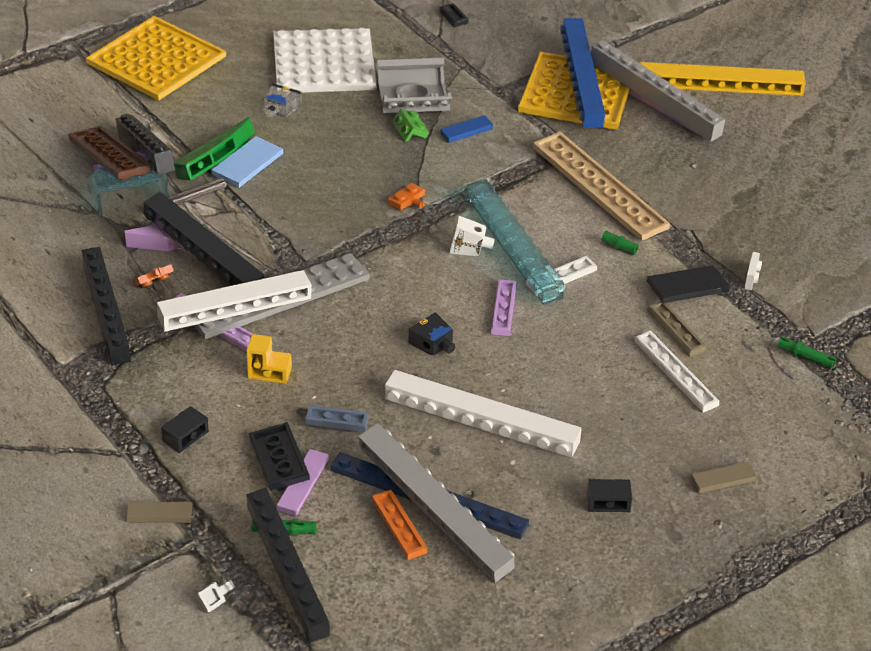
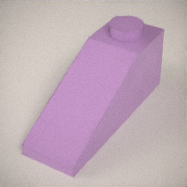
(150, 238)

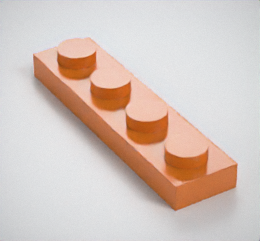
(399, 524)

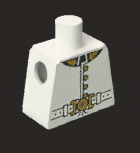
(469, 238)

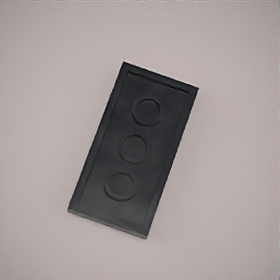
(688, 284)
(279, 456)

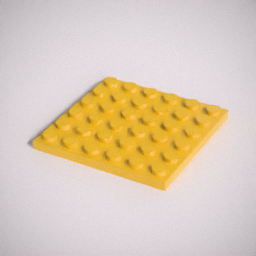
(156, 57)
(552, 96)

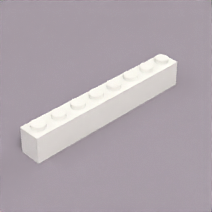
(233, 300)

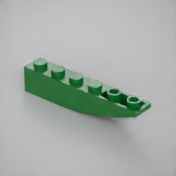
(213, 151)

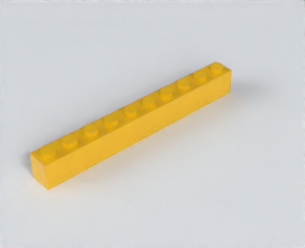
(730, 78)

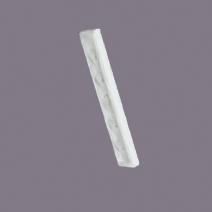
(676, 371)

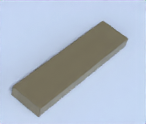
(676, 328)

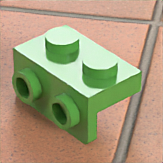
(408, 124)

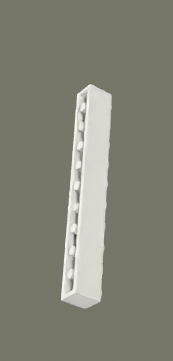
(483, 413)

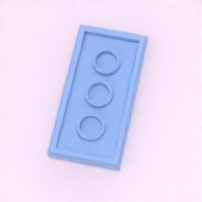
(247, 161)

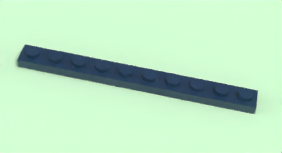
(373, 475)

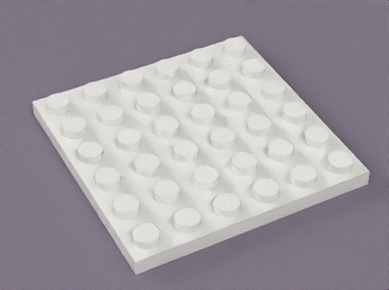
(325, 60)

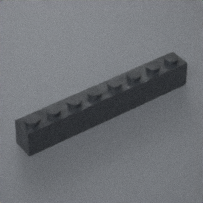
(145, 143)
(199, 241)
(106, 306)
(288, 565)

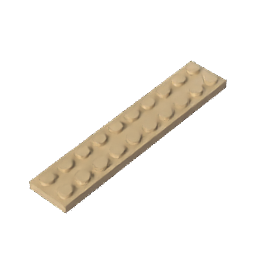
(601, 186)

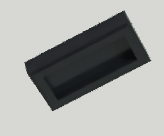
(453, 15)

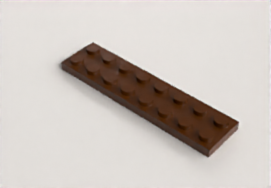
(110, 153)

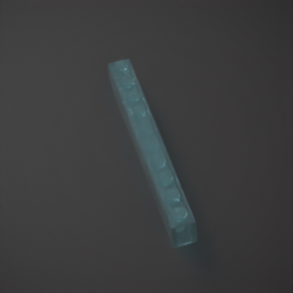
(515, 242)

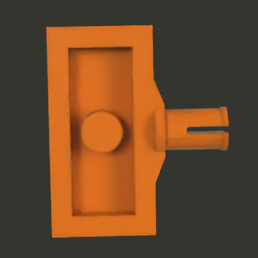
(407, 196)
(160, 273)

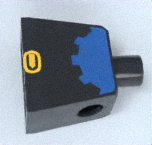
(432, 335)

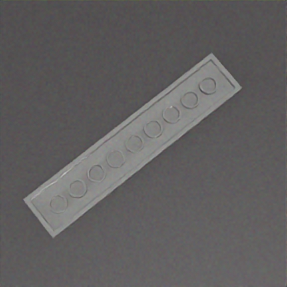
(324, 280)

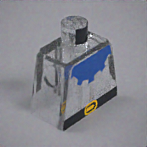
(281, 101)

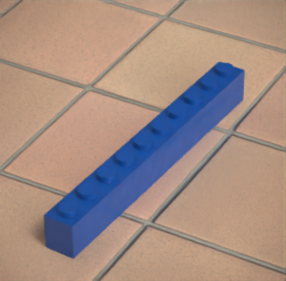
(582, 73)

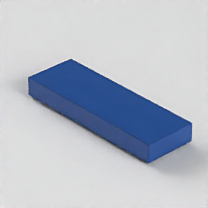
(466, 128)

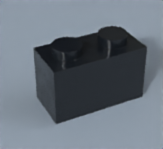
(184, 429)
(609, 495)

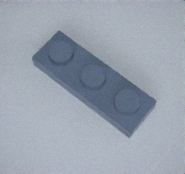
(337, 418)

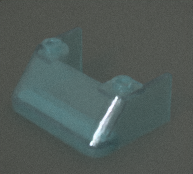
(103, 181)

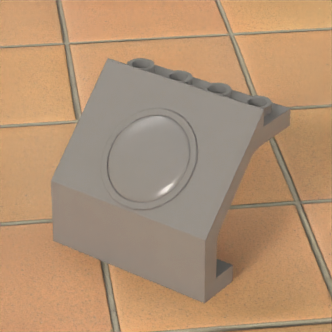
(412, 85)

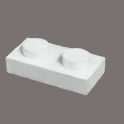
(752, 275)

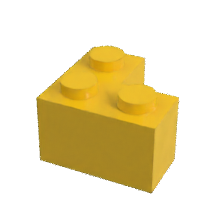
(267, 364)

